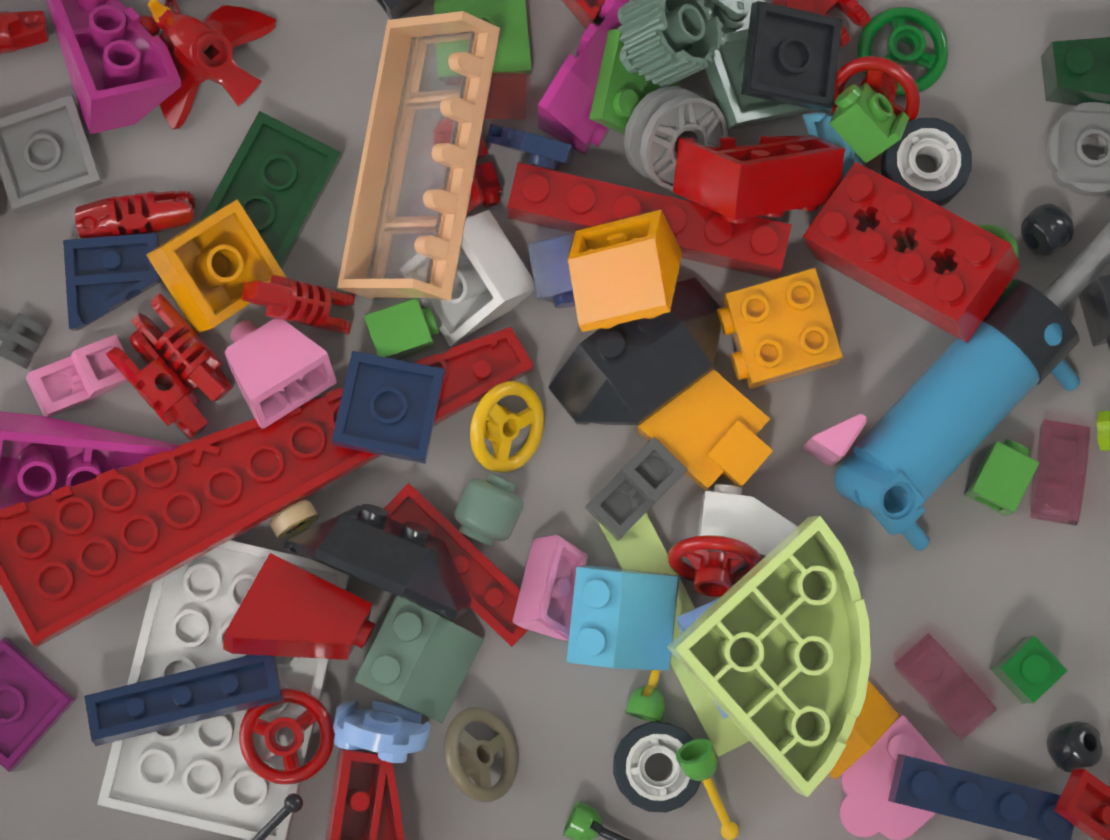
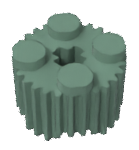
(668, 38)

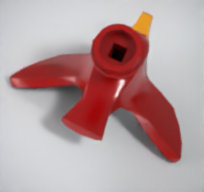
(206, 52)

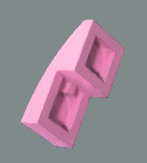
(76, 378)

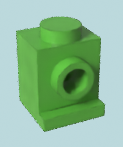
(867, 121)

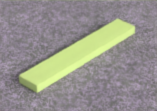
(643, 551)

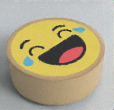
(293, 519)

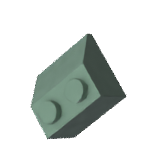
(419, 659)

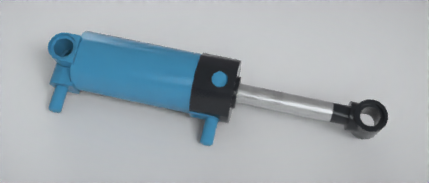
(967, 397)

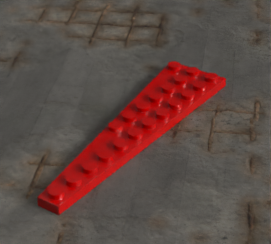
(137, 524)

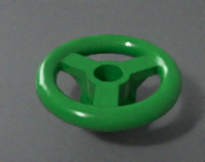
(913, 38)

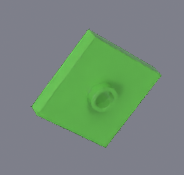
(510, 17)

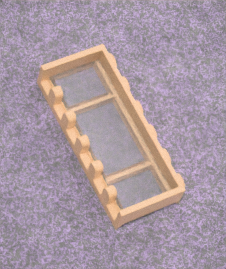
(419, 157)

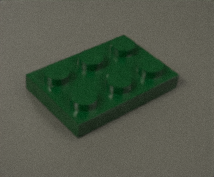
(276, 181)

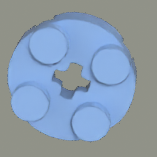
(383, 729)

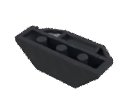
(641, 364)
(387, 555)

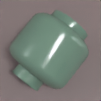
(488, 509)

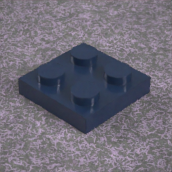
(388, 407)

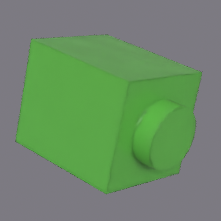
(402, 330)
(1002, 476)

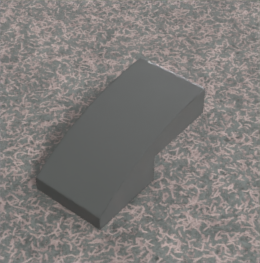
(636, 488)

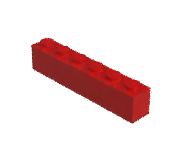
(577, 203)

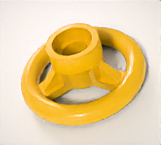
(502, 426)

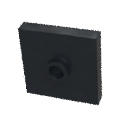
(791, 56)

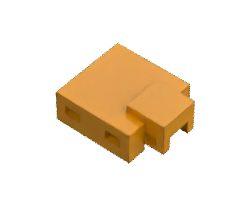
(711, 432)

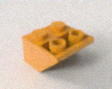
(624, 270)

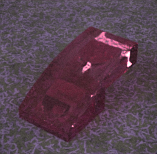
(1060, 473)
(945, 687)

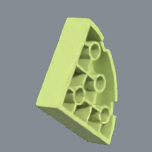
(788, 654)

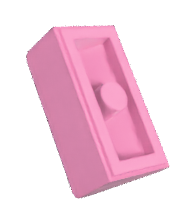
(834, 442)
(549, 587)

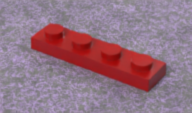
(490, 590)

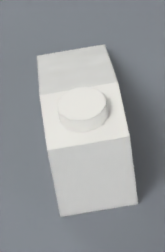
(742, 518)

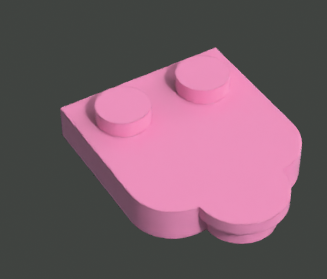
(869, 782)

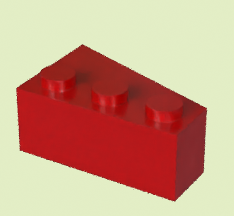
(364, 799)

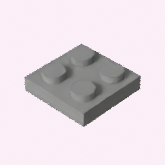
(46, 154)

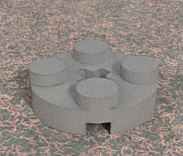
(1064, 149)

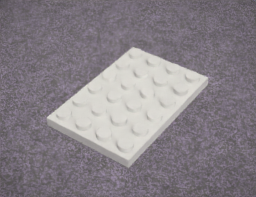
(197, 769)

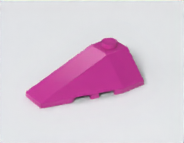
(112, 62)
(569, 98)
(52, 453)

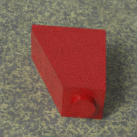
(297, 616)

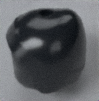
(1047, 229)
(1074, 746)

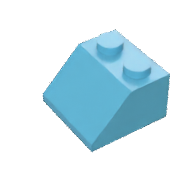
(622, 618)

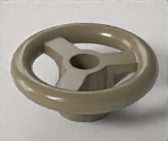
(472, 758)

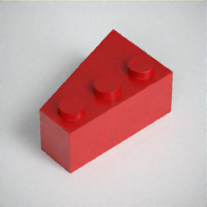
(760, 178)

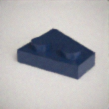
(542, 150)
(106, 274)

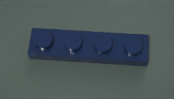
(182, 698)
(978, 799)

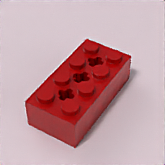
(912, 251)

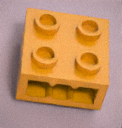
(779, 329)

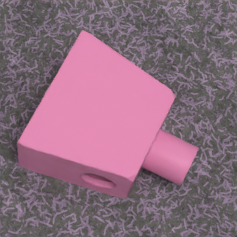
(276, 368)

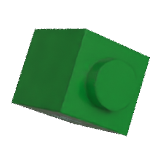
(1028, 669)

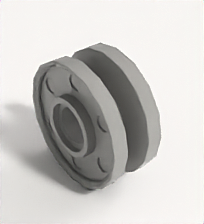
(659, 122)

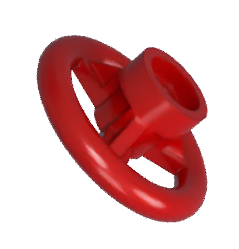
(883, 79)
(712, 570)
(292, 771)

